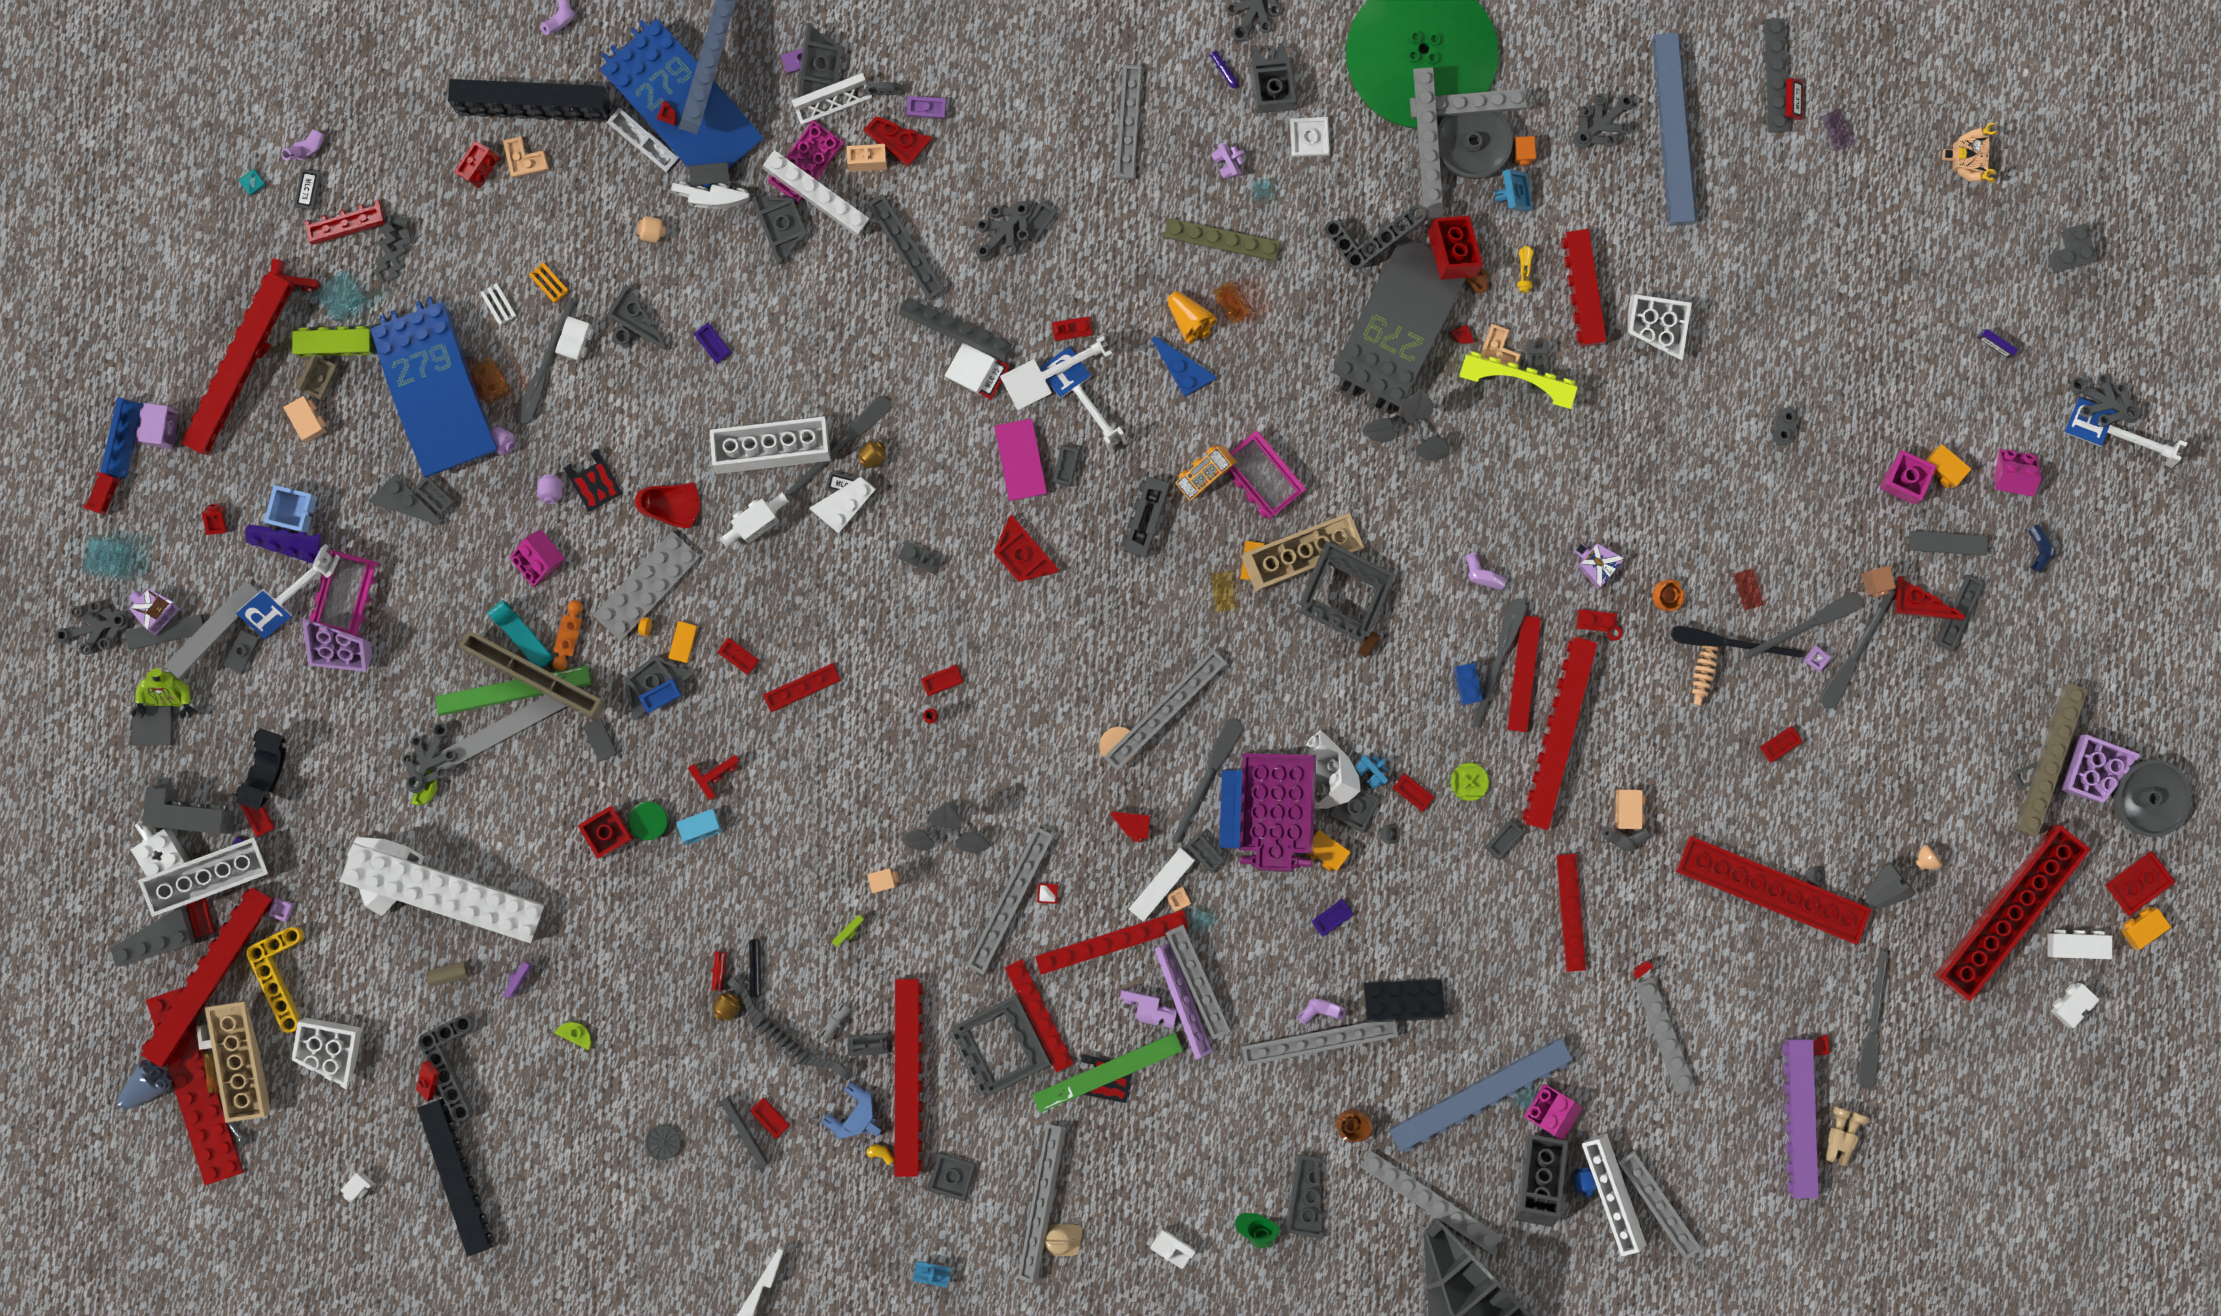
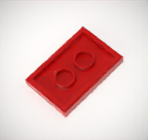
(2139, 883)

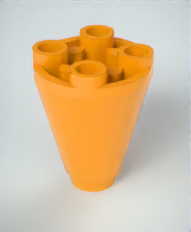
(1190, 317)

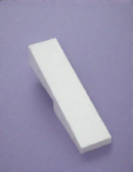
(642, 139)
(1161, 884)
(766, 1280)

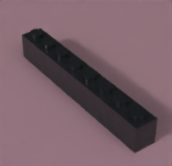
(455, 1177)

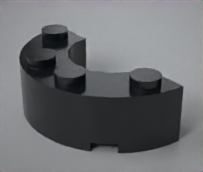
(266, 769)

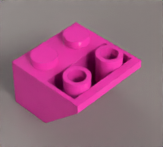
(2017, 472)
(536, 557)
(1554, 1112)

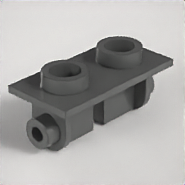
(867, 1045)

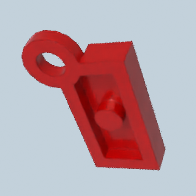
(1598, 622)

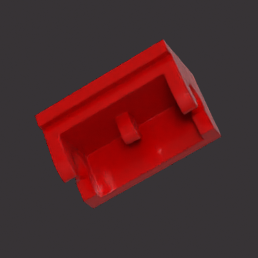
(102, 493)

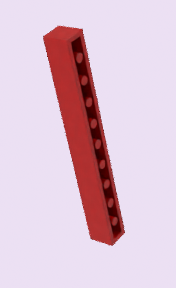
(237, 363)
(1560, 733)
(207, 977)
(907, 1078)

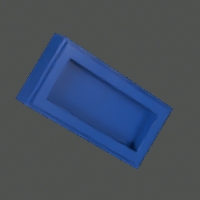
(660, 696)

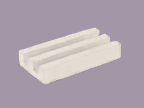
(490, 290)

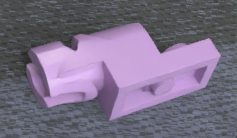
(1148, 1008)

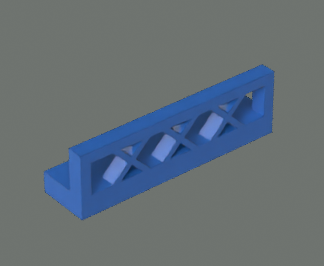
(121, 438)
(1230, 809)

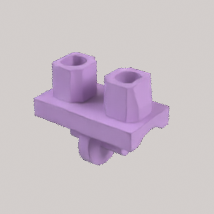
(1224, 153)

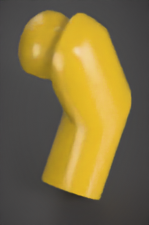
(880, 1151)

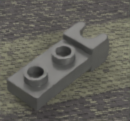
(1537, 360)

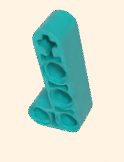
(520, 634)

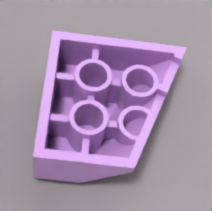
(335, 648)
(2095, 768)

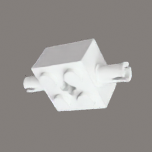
(754, 520)
(148, 851)

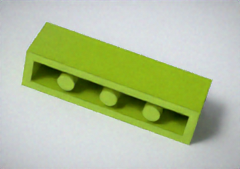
(332, 342)

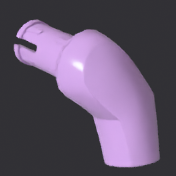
(560, 20)
(304, 148)
(1482, 576)
(1322, 1007)

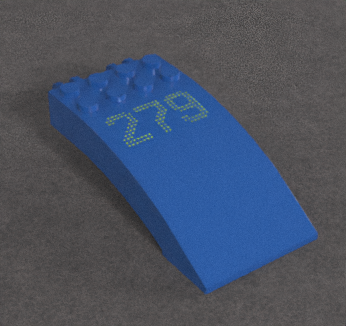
(661, 69)
(433, 388)

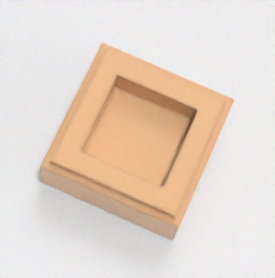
(1178, 899)

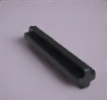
(755, 968)

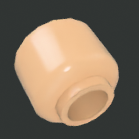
(650, 229)

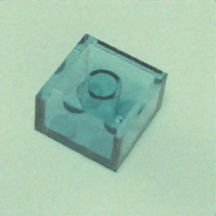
(107, 557)

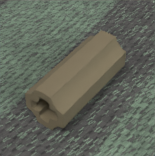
(447, 974)

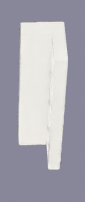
(827, 93)

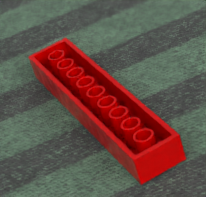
(2012, 912)

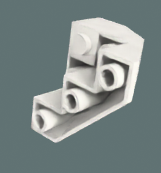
(1335, 774)
(373, 901)

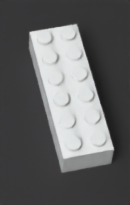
(770, 445)
(203, 876)

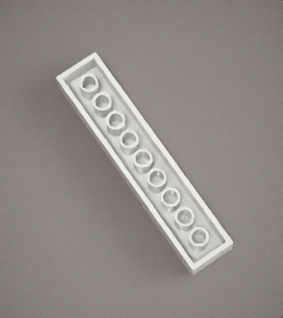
(442, 892)

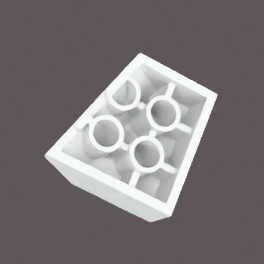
(1660, 322)
(327, 1048)

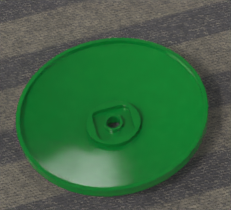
(1386, 44)

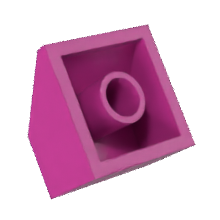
(1908, 477)

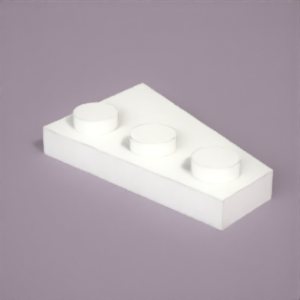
(843, 504)

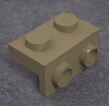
(316, 377)

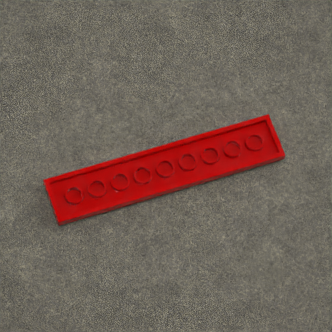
(1773, 890)
(200, 1110)

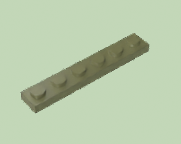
(1221, 239)

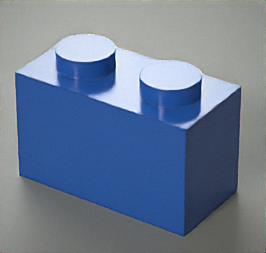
(1467, 684)

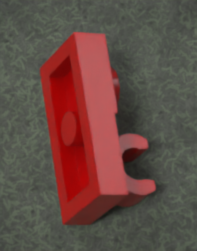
(1072, 329)

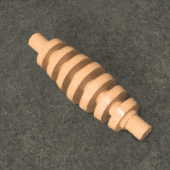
(1703, 677)

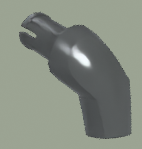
(1624, 840)

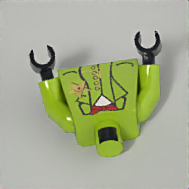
(162, 690)

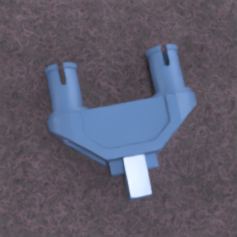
(860, 1119)

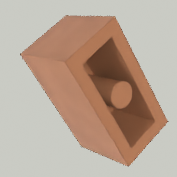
(1878, 581)

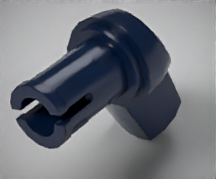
(2045, 548)

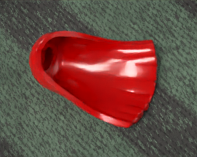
(670, 504)

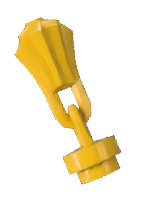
(1525, 258)

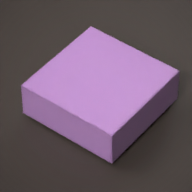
(280, 909)

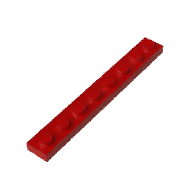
(1110, 942)

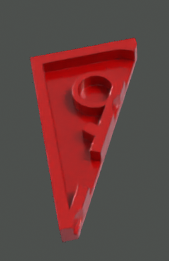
(1916, 602)

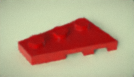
(898, 141)

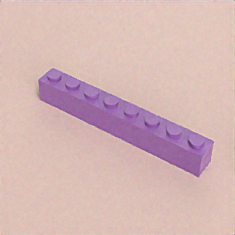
(1801, 1118)

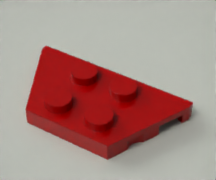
(1022, 554)

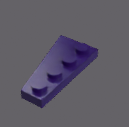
(293, 545)

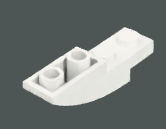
(718, 197)

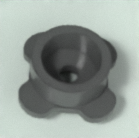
(617, 336)

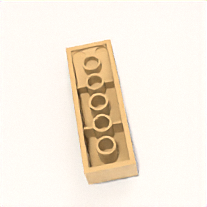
(1299, 551)
(237, 1062)

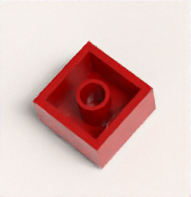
(605, 832)

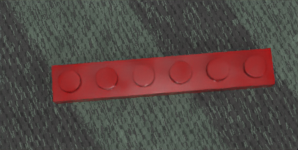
(1570, 912)
(1038, 1015)

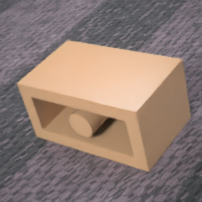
(305, 419)
(1629, 809)
(883, 880)

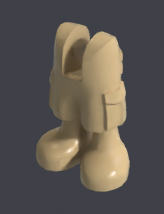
(1841, 1140)

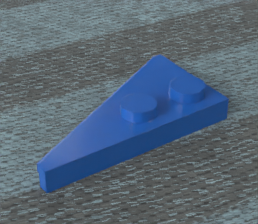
(1186, 373)

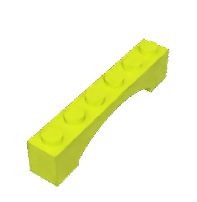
(1560, 391)

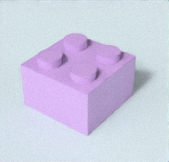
(158, 426)

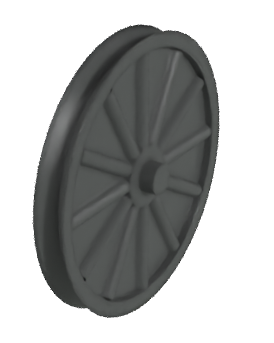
(662, 1142)

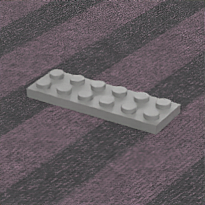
(646, 586)

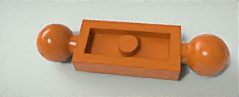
(567, 635)

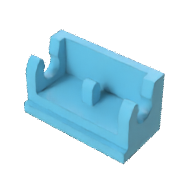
(699, 827)

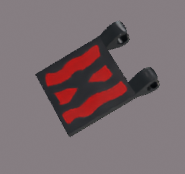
(595, 483)
(1115, 1090)

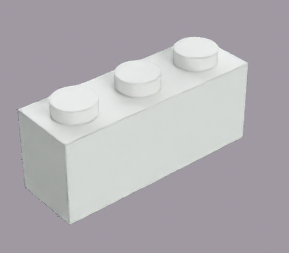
(2079, 945)

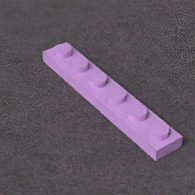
(1183, 1001)

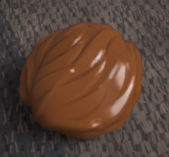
(1354, 1126)

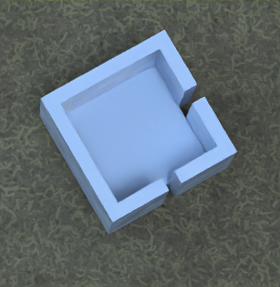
(289, 510)

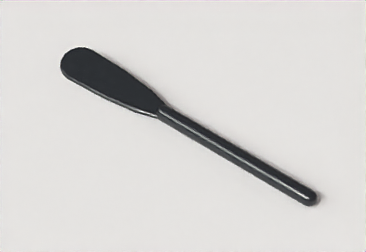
(1699, 637)

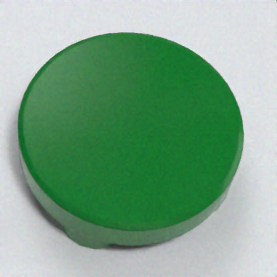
(648, 820)

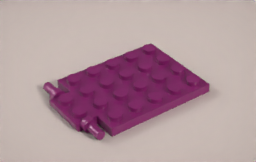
(1277, 810)

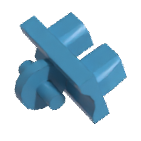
(1377, 778)
(931, 1274)

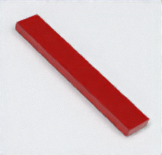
(1523, 674)

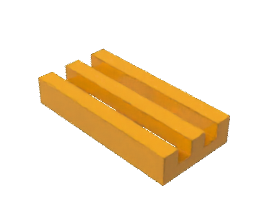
(537, 270)

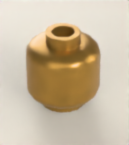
(872, 454)
(726, 1006)

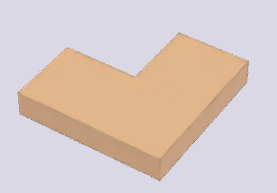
(522, 163)
(1494, 345)

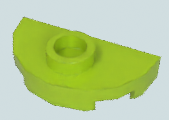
(427, 794)
(848, 932)
(575, 1033)

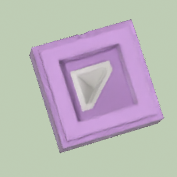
(1817, 658)

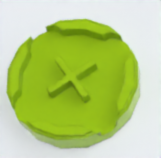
(1469, 781)

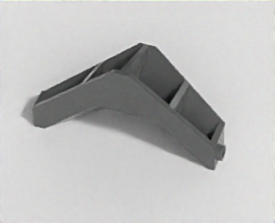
(1459, 1282)

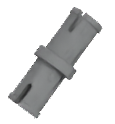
(834, 1022)

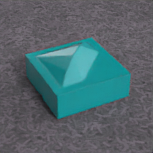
(251, 182)

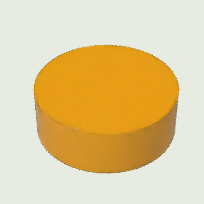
(644, 626)

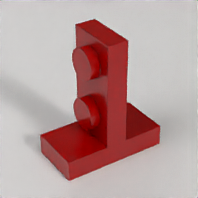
(306, 284)
(714, 775)

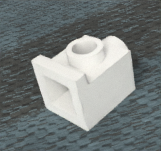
(357, 1187)

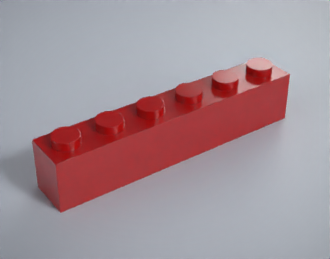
(1584, 288)

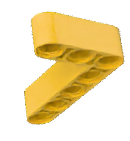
(274, 976)

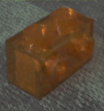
(1233, 302)
(491, 380)

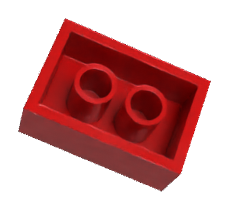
(1454, 247)

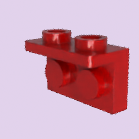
(476, 164)

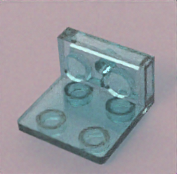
(340, 296)

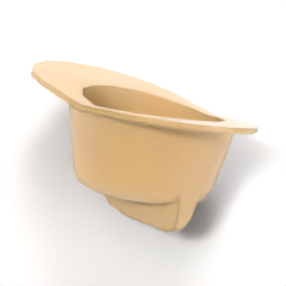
(1063, 1239)

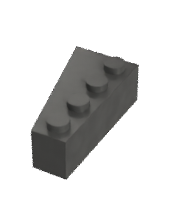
(160, 937)

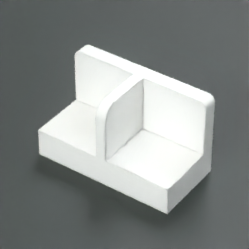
(1172, 1248)

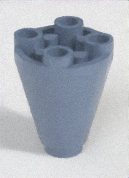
(144, 1084)

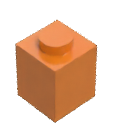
(1524, 150)

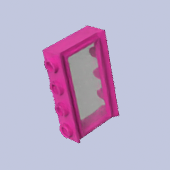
(1264, 476)
(345, 594)

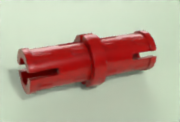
(934, 718)
(718, 971)

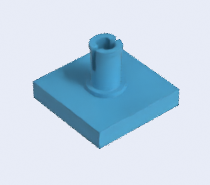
(1515, 191)

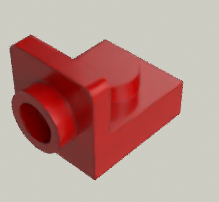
(214, 519)

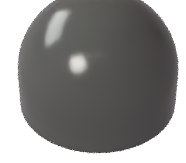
(1385, 834)
(1811, 875)

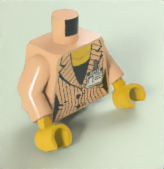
(1971, 155)

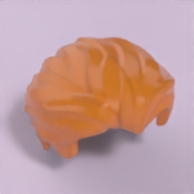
(1668, 595)

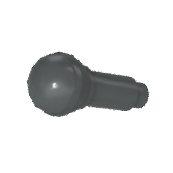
(241, 1137)

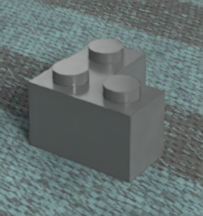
(2077, 251)

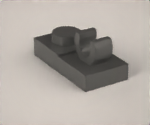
(919, 557)

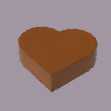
(1478, 283)

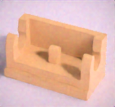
(866, 157)

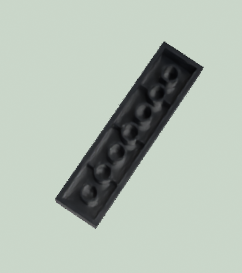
(529, 100)

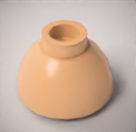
(1928, 859)

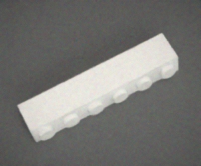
(815, 193)
(1614, 1194)

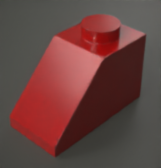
(1133, 825)

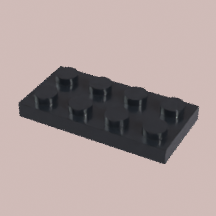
(1404, 1001)

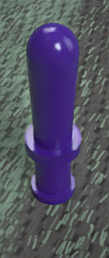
(1221, 65)

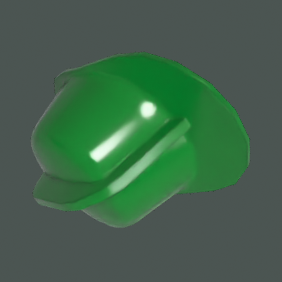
(1257, 1229)

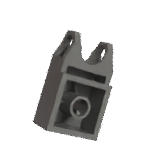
(1274, 75)

